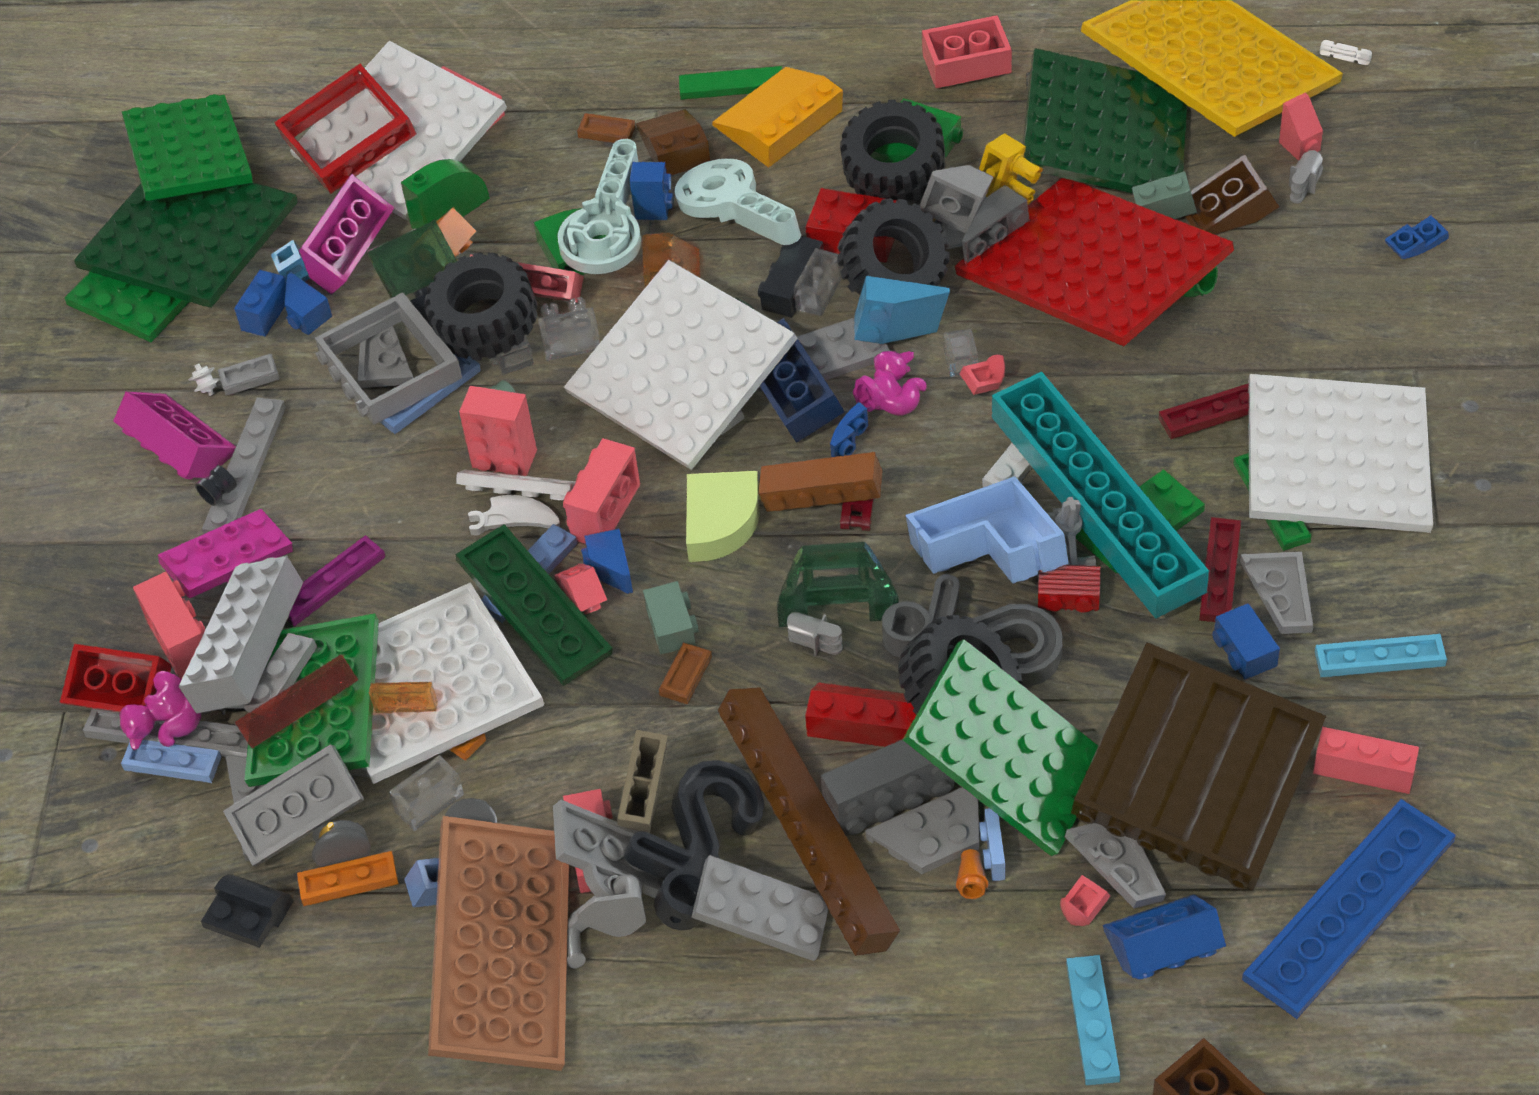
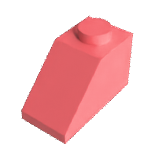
(1300, 126)
(582, 587)

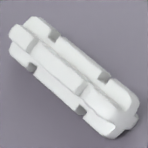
(1345, 52)

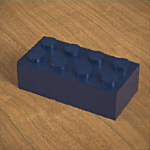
(800, 392)

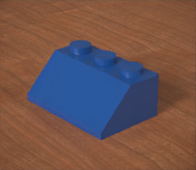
(1165, 936)

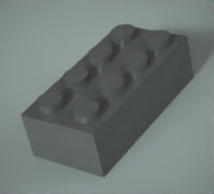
(881, 786)

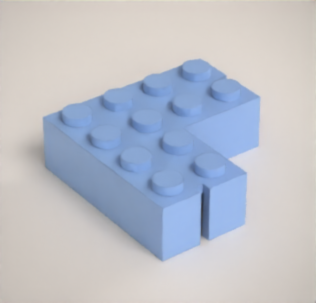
(990, 521)

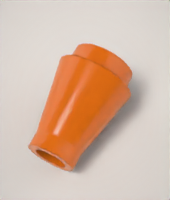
(971, 876)

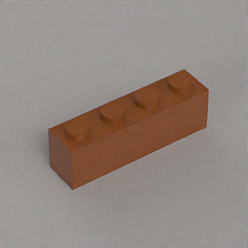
(820, 482)

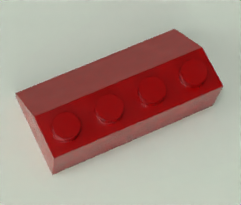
(857, 715)

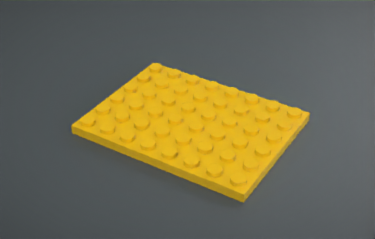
(1213, 57)

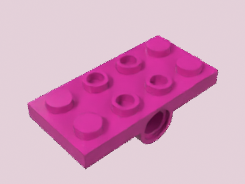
(214, 555)

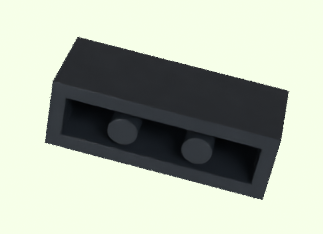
(778, 289)

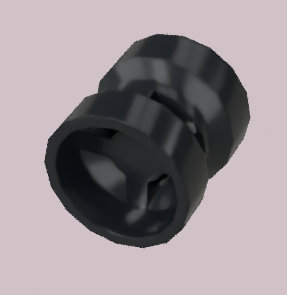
(215, 485)

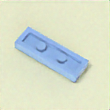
(172, 761)

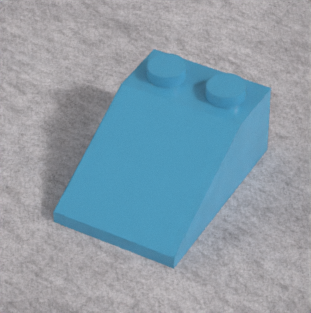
(897, 310)

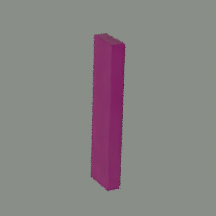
(335, 577)

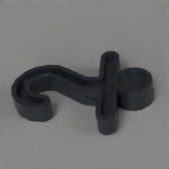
(684, 867)

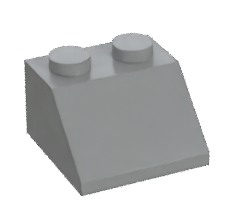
(956, 195)

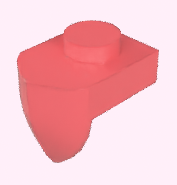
(984, 375)
(1083, 902)

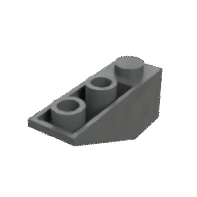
(995, 219)

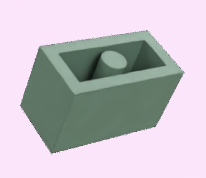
(1166, 196)
(669, 616)

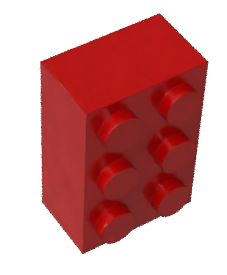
(834, 213)

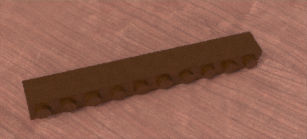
(808, 822)

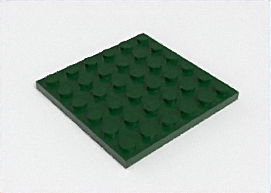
(1101, 123)
(187, 242)

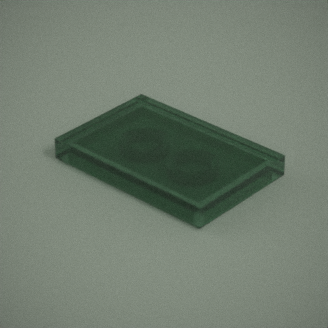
(411, 259)

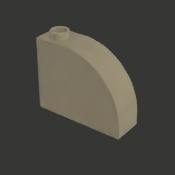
(643, 781)

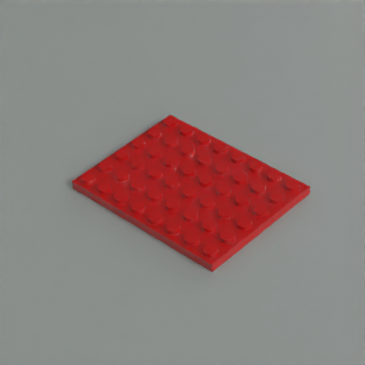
(1097, 261)

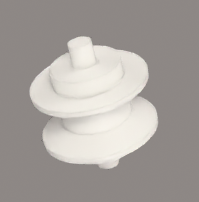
(204, 379)

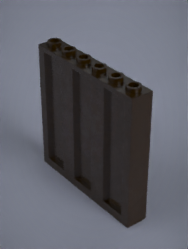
(1198, 766)

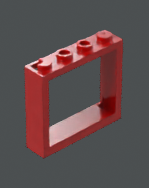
(364, 153)

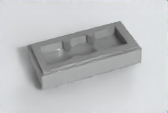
(248, 374)

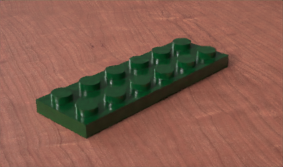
(534, 604)

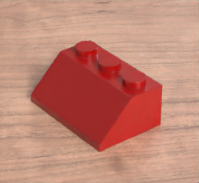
(110, 678)

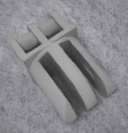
(1305, 175)
(815, 633)

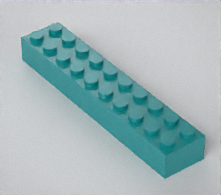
(1112, 507)

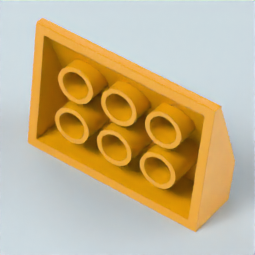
(781, 114)

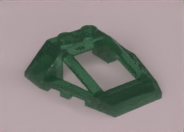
(836, 589)

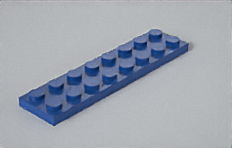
(1348, 908)

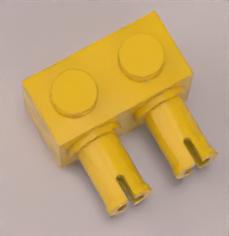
(1004, 161)

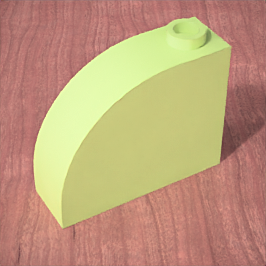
(720, 513)

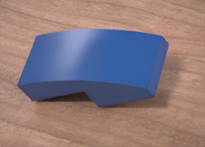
(1416, 240)
(851, 425)

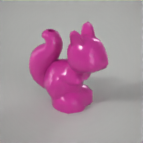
(884, 390)
(166, 705)

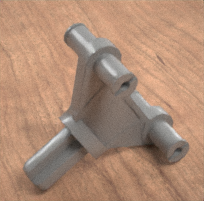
(1070, 523)

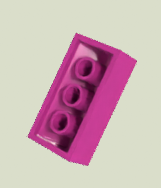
(344, 234)
(172, 433)

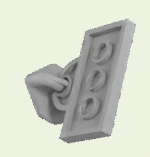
(599, 849)

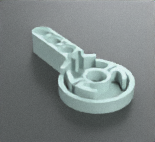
(723, 192)
(606, 216)

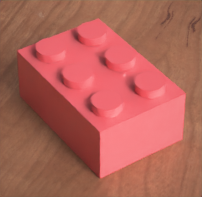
(966, 51)
(498, 430)
(602, 490)
(170, 619)

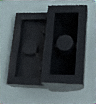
(245, 909)

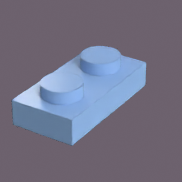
(993, 856)

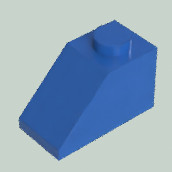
(304, 305)
(607, 556)

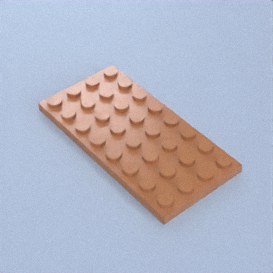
(499, 946)

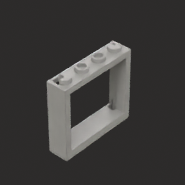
(371, 323)

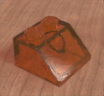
(662, 247)

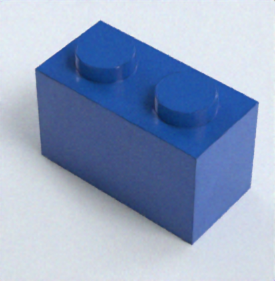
(651, 191)
(261, 303)
(1246, 641)

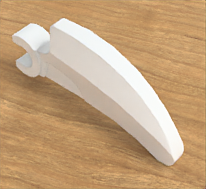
(513, 511)

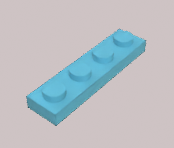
(1380, 655)
(1093, 1020)

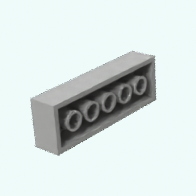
(241, 635)

